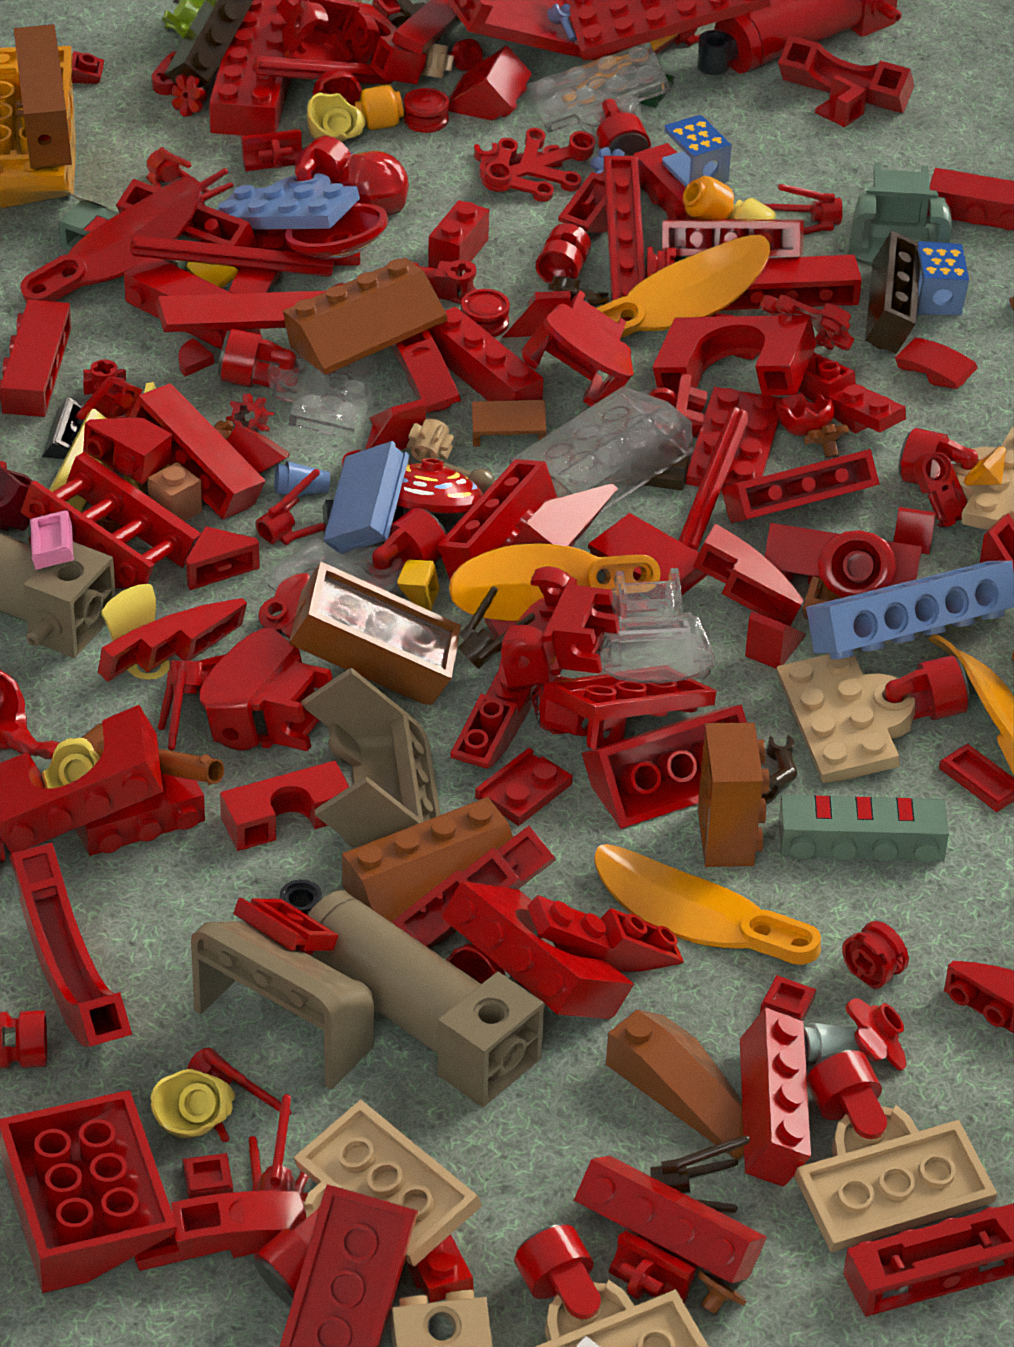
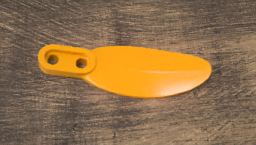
(692, 286)
(514, 565)
(992, 692)
(701, 909)

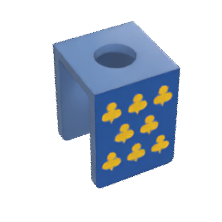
(700, 146)
(942, 279)

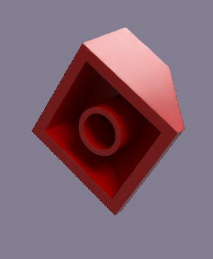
(490, 86)

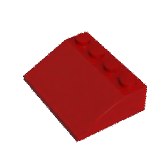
(84, 1187)

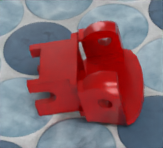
(586, 343)

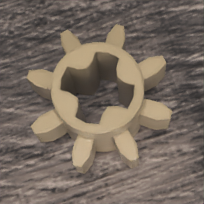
(437, 61)
(430, 440)

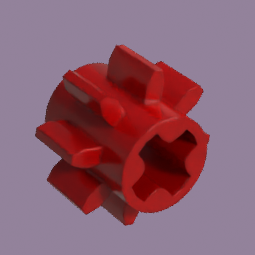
(98, 373)
(240, 409)

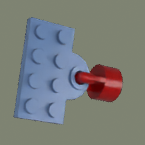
(301, 201)

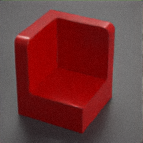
(845, 102)

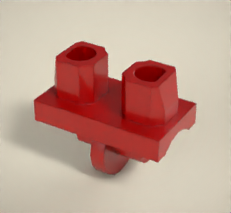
(271, 149)
(686, 400)
(649, 1268)

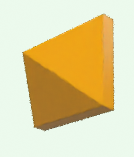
(988, 470)

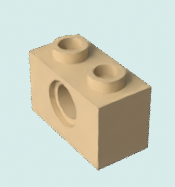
(466, 1314)

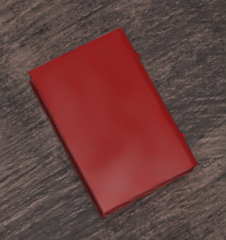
(638, 537)

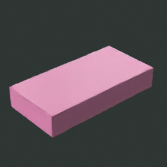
(51, 539)

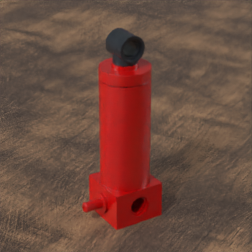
(761, 35)

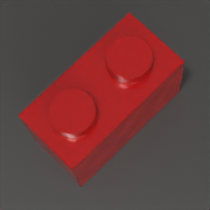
(459, 234)

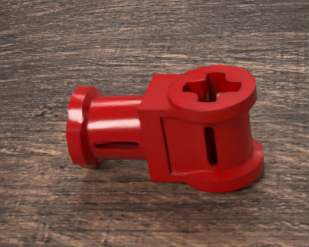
(448, 279)

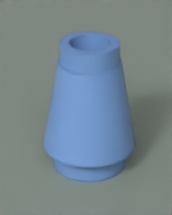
(291, 474)

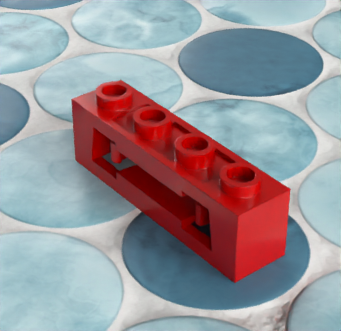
(931, 1260)

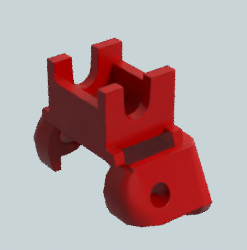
(312, 32)
(561, 635)
(256, 676)

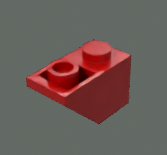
(128, 445)

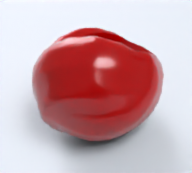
(378, 178)

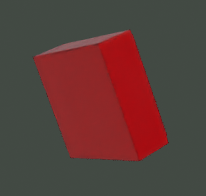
(789, 998)
(207, 1175)

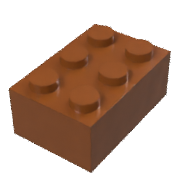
(732, 794)

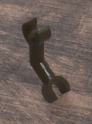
(786, 764)

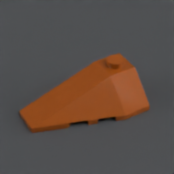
(676, 1074)

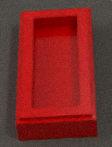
(979, 776)

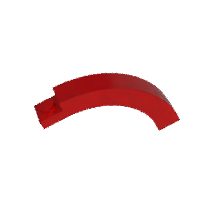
(84, 1000)

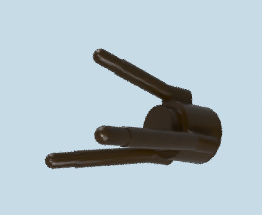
(482, 646)
(677, 1175)

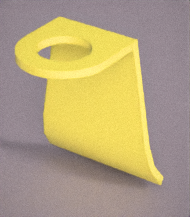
(130, 611)

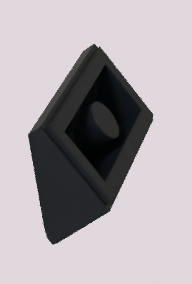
(63, 430)

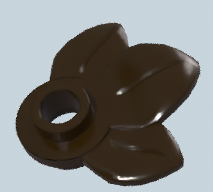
(570, 284)

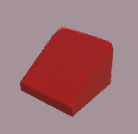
(915, 528)

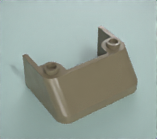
(387, 756)
(292, 979)

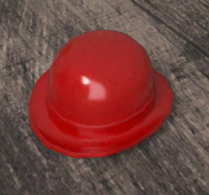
(856, 563)

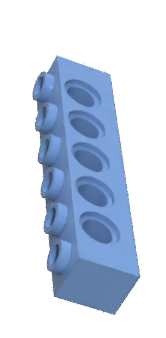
(911, 607)

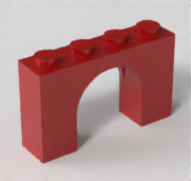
(781, 342)
(120, 778)
(503, 929)

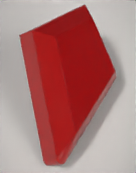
(112, 399)

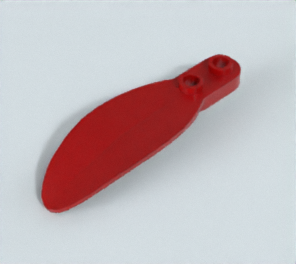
(106, 249)

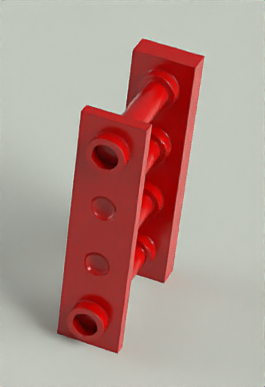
(125, 505)

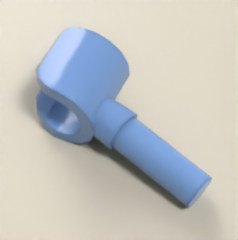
(561, 16)

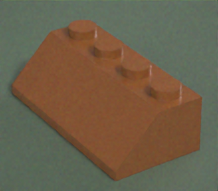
(363, 316)
(410, 863)

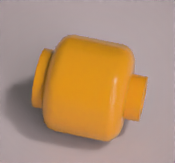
(380, 107)
(708, 199)

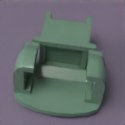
(901, 205)

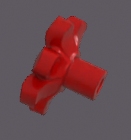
(188, 95)

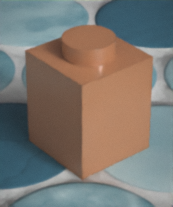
(176, 491)

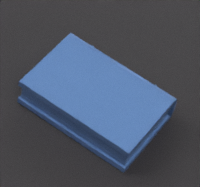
(366, 498)

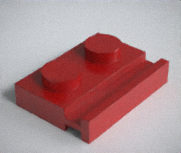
(524, 786)
(286, 925)

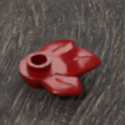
(285, 600)
(878, 1031)

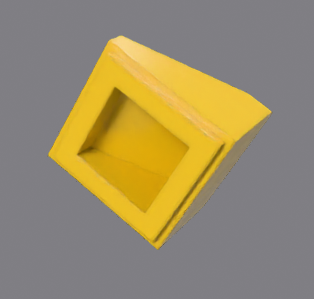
(214, 274)
(419, 582)

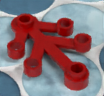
(501, 176)
(826, 321)

